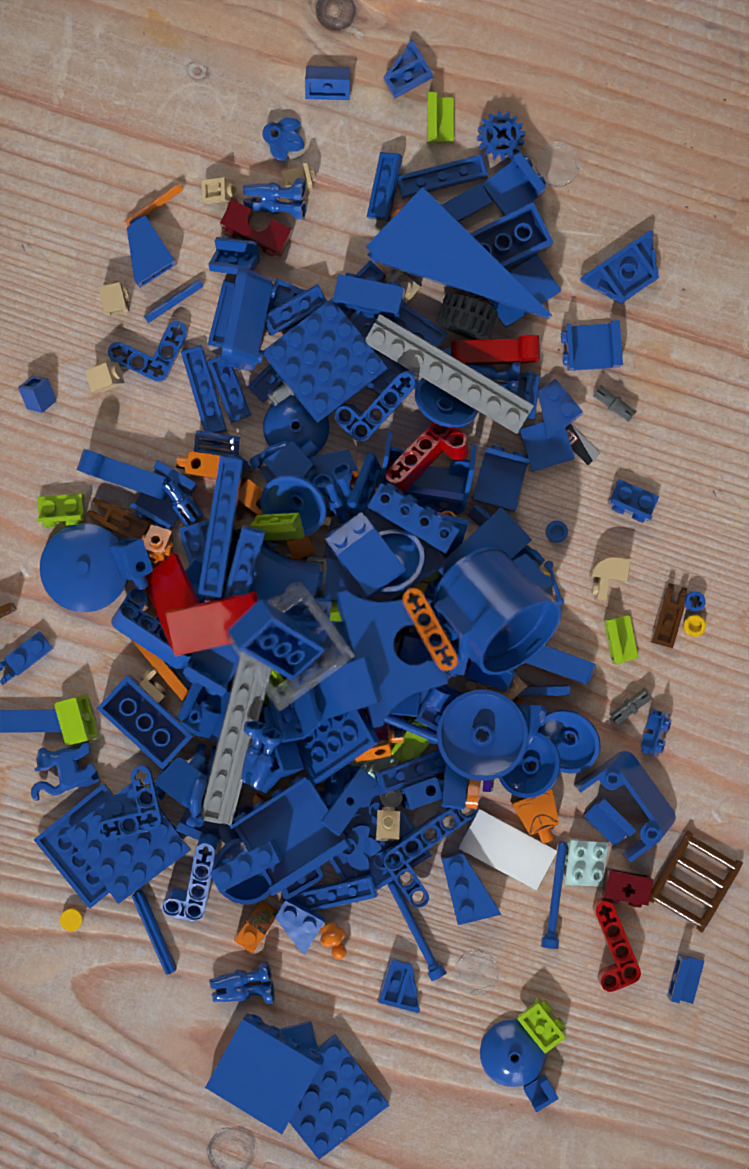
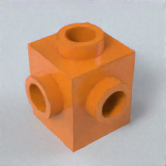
(158, 543)

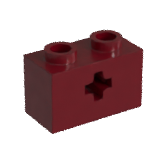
(640, 885)

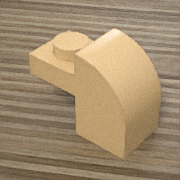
(606, 570)

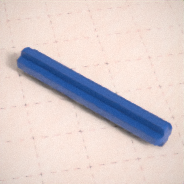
(154, 932)

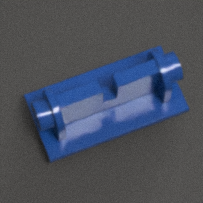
(528, 389)
(655, 742)

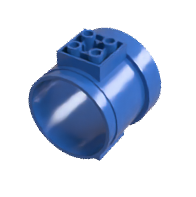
(496, 609)

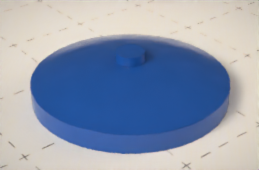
(80, 568)
(482, 735)

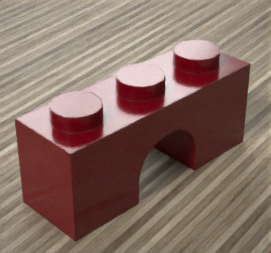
(272, 239)

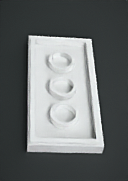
(507, 849)

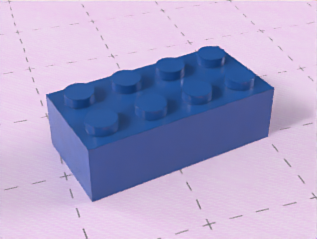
(515, 236)
(276, 640)
(145, 721)

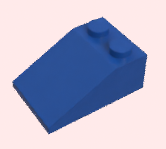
(365, 554)

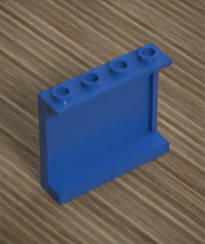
(295, 825)
(264, 1072)

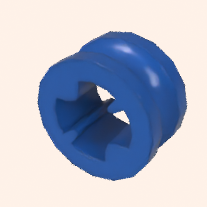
(701, 599)

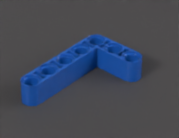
(422, 845)

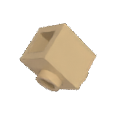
(114, 298)
(104, 376)
(388, 824)

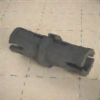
(614, 403)
(631, 706)

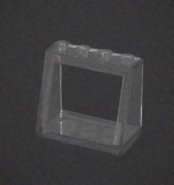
(318, 670)

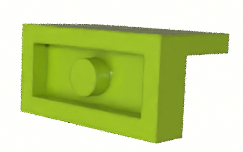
(440, 119)
(279, 526)
(620, 639)
(76, 719)

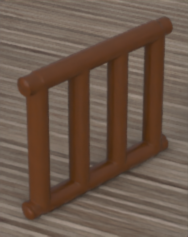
(723, 885)

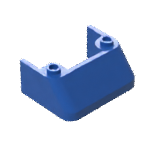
(246, 320)
(437, 487)
(627, 770)

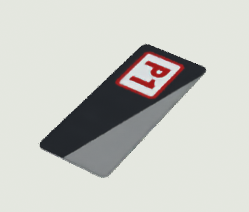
(581, 445)

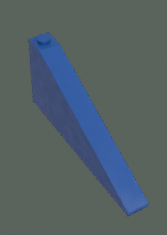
(438, 248)

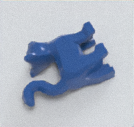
(68, 770)

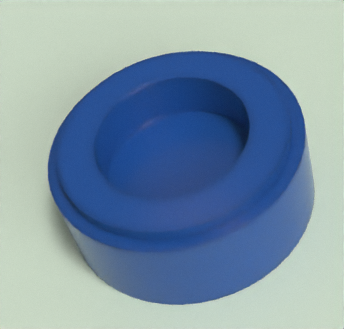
(556, 531)

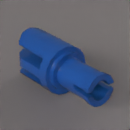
(181, 500)

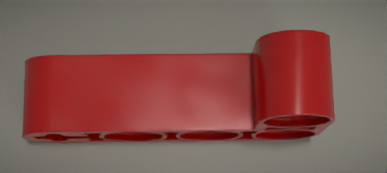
(497, 351)
(403, 475)
(613, 941)

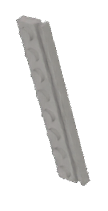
(448, 373)
(226, 770)

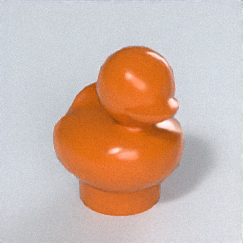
(332, 937)

